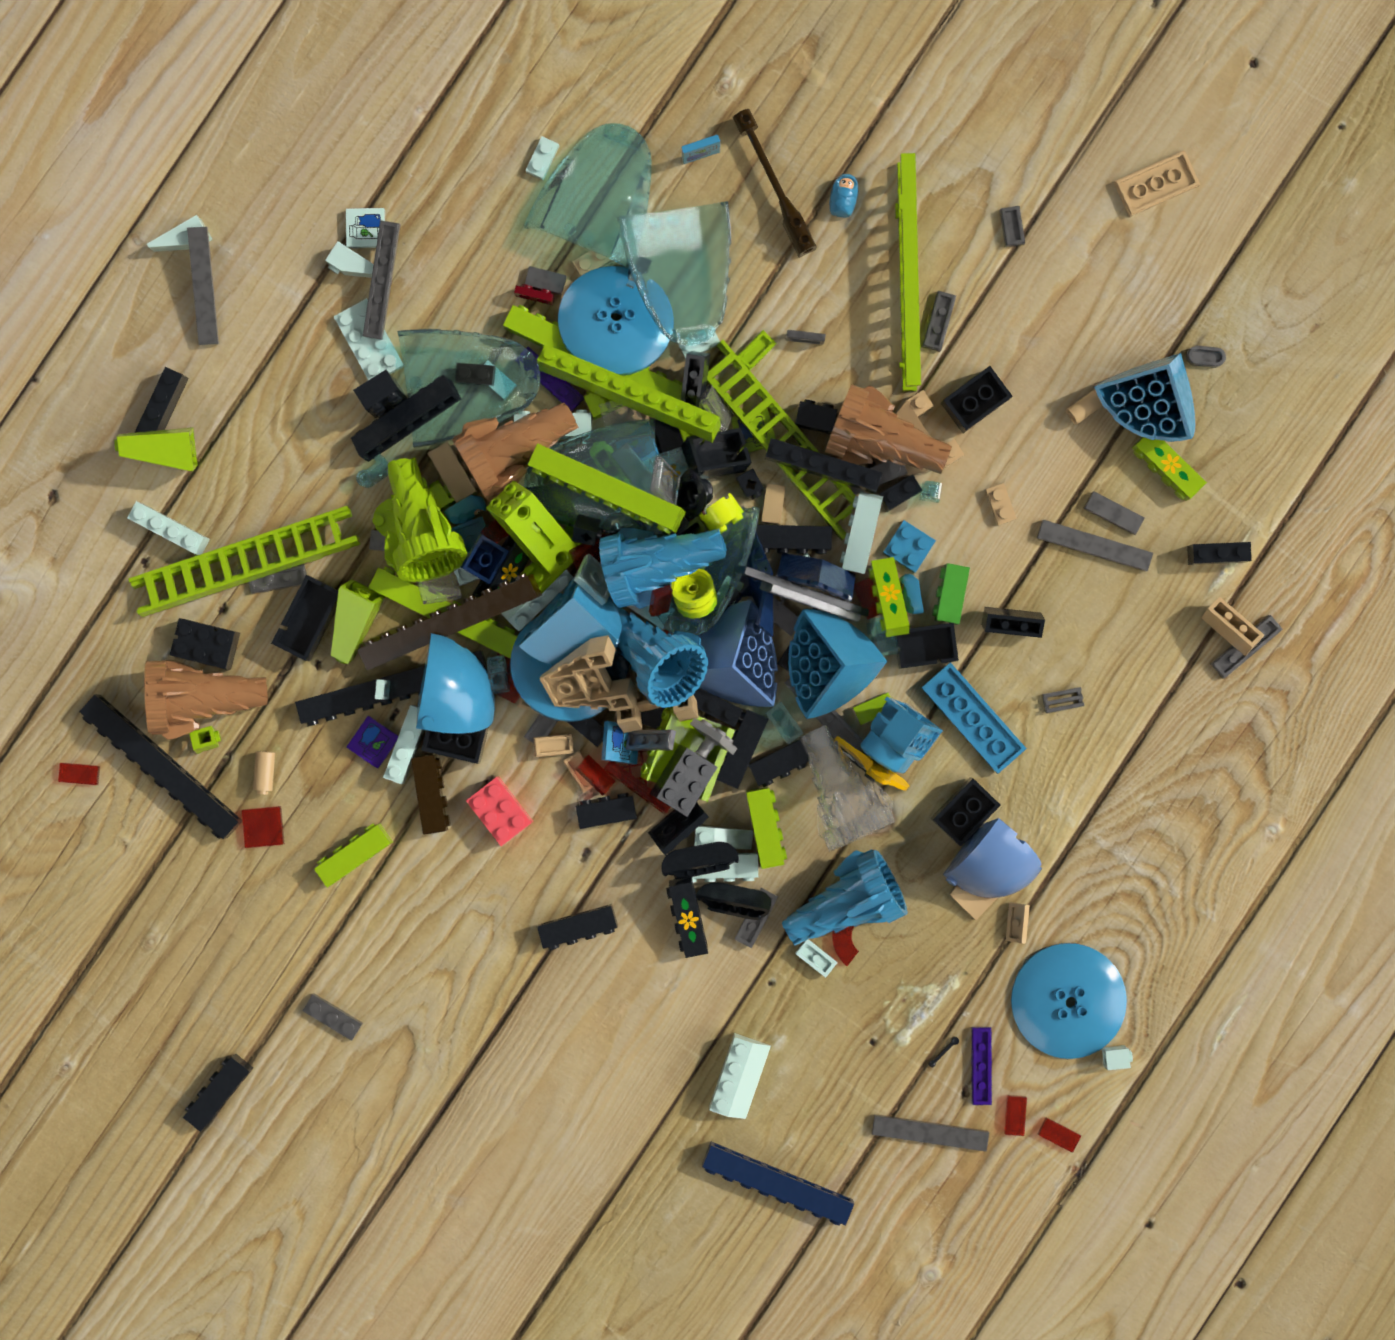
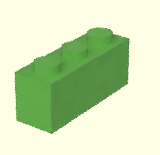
(951, 593)

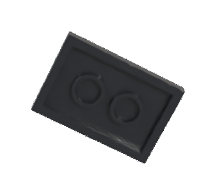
(676, 828)

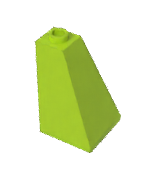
(162, 447)
(353, 618)

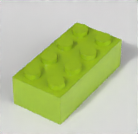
(765, 827)

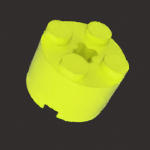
(722, 513)

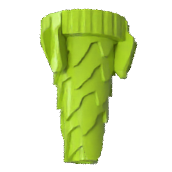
(423, 537)

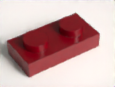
(526, 292)

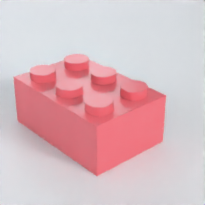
(499, 811)

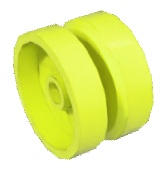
(694, 594)

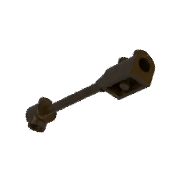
(793, 220)

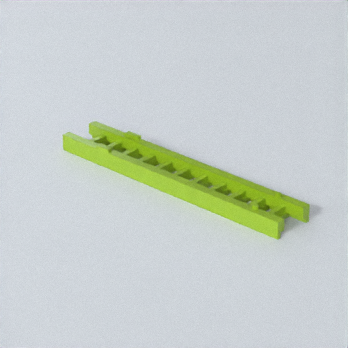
(908, 270)
(781, 416)
(222, 554)

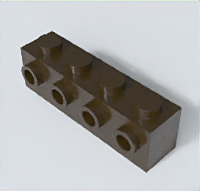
(430, 794)

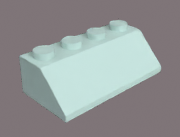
(739, 1077)

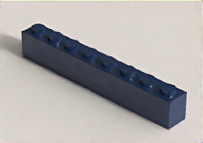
(778, 1183)

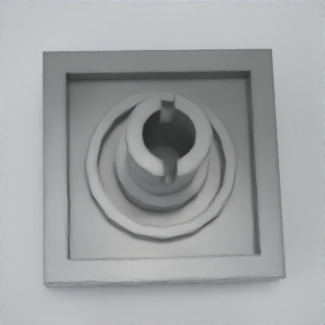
(712, 737)

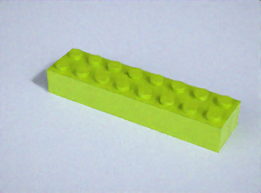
(606, 488)

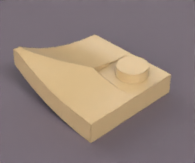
(971, 903)

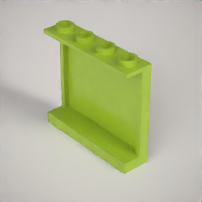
(689, 737)

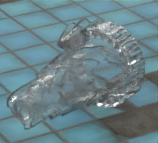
(846, 806)

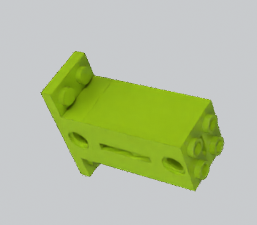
(534, 533)

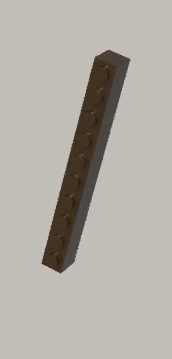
(449, 622)

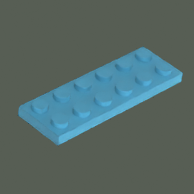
(973, 718)

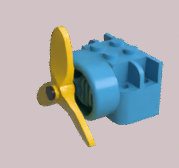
(894, 742)

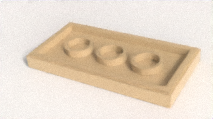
(1157, 183)

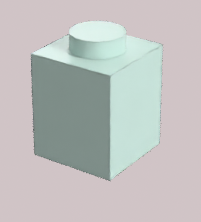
(1116, 1057)

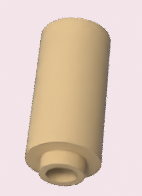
(1084, 407)
(264, 772)

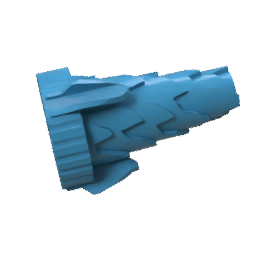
(640, 562)
(666, 665)
(862, 895)

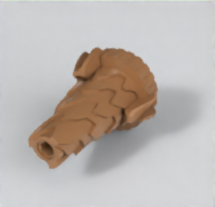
(872, 431)
(503, 453)
(181, 693)

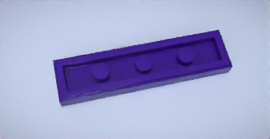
(559, 388)
(981, 1065)

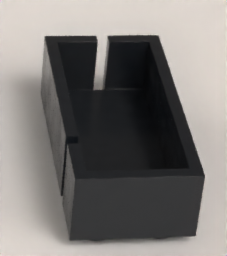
(307, 618)

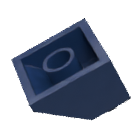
(484, 559)

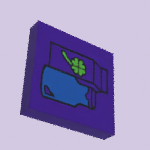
(373, 742)

